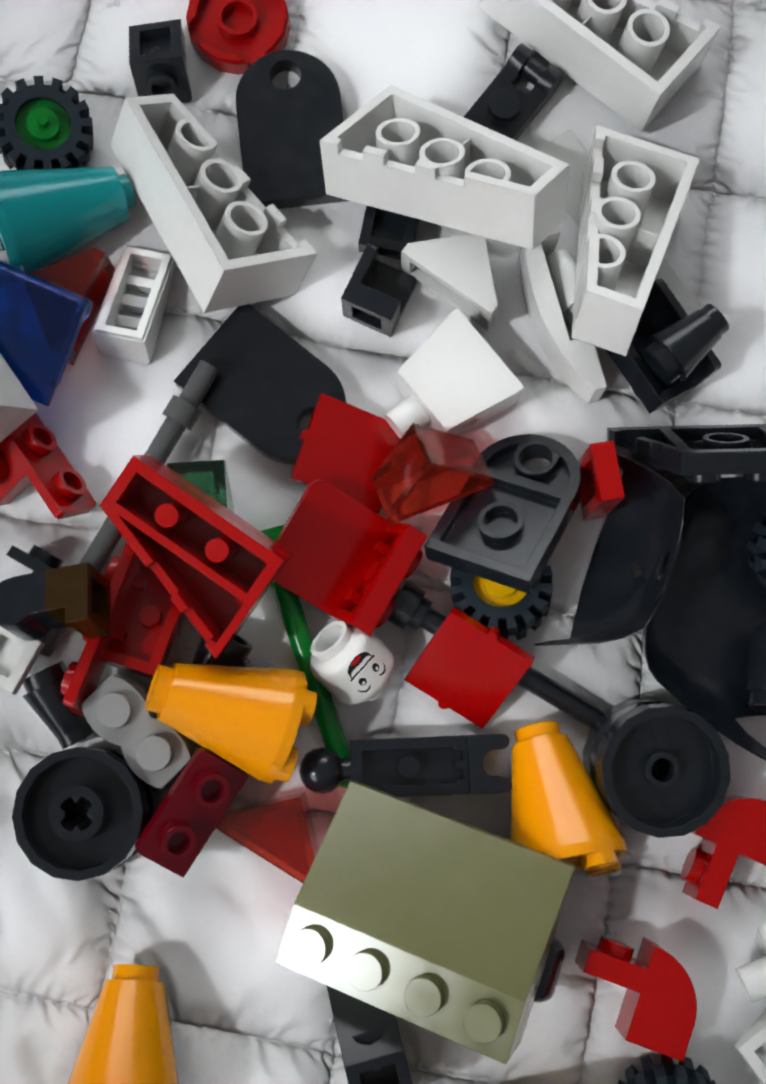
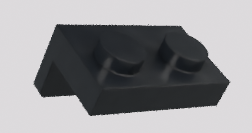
(659, 312)

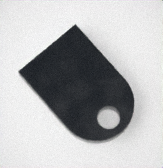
(284, 128)
(262, 383)
(515, 524)

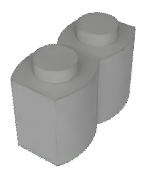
(149, 746)

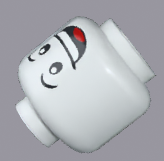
(351, 663)

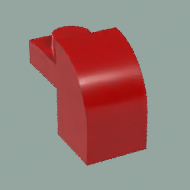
(731, 832)
(659, 993)

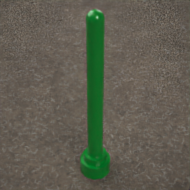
(301, 642)

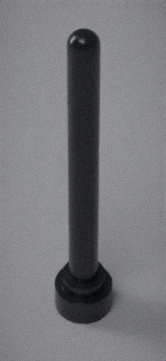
(415, 610)

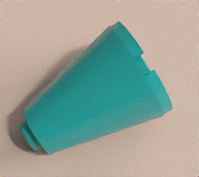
(58, 211)

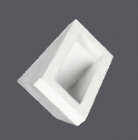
(456, 272)

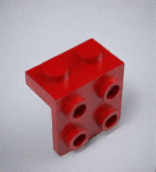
(346, 556)

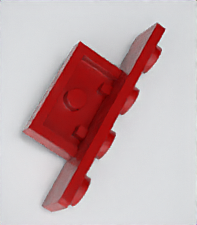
(34, 457)
(140, 630)

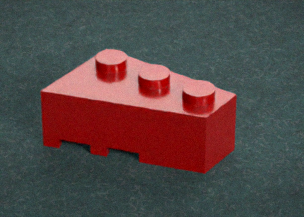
(196, 548)

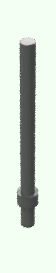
(180, 415)

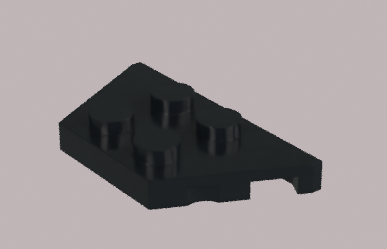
(697, 451)

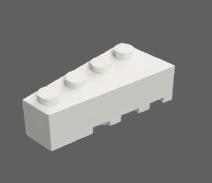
(618, 50)
(444, 170)
(204, 211)
(624, 232)

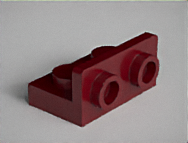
(190, 811)

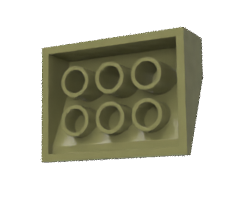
(428, 919)

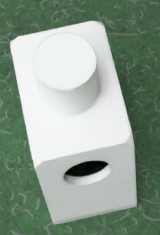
(453, 381)

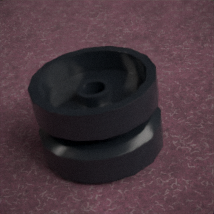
(662, 798)
(51, 816)

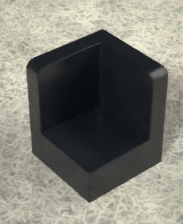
(377, 293)

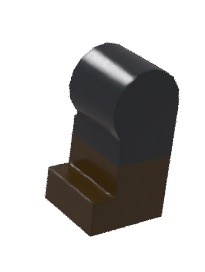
(56, 600)

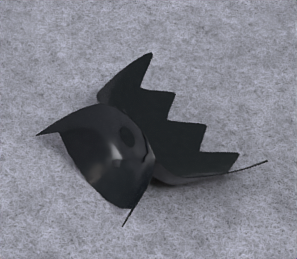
(702, 606)

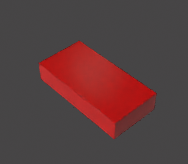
(600, 480)

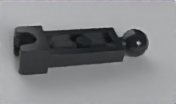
(409, 765)

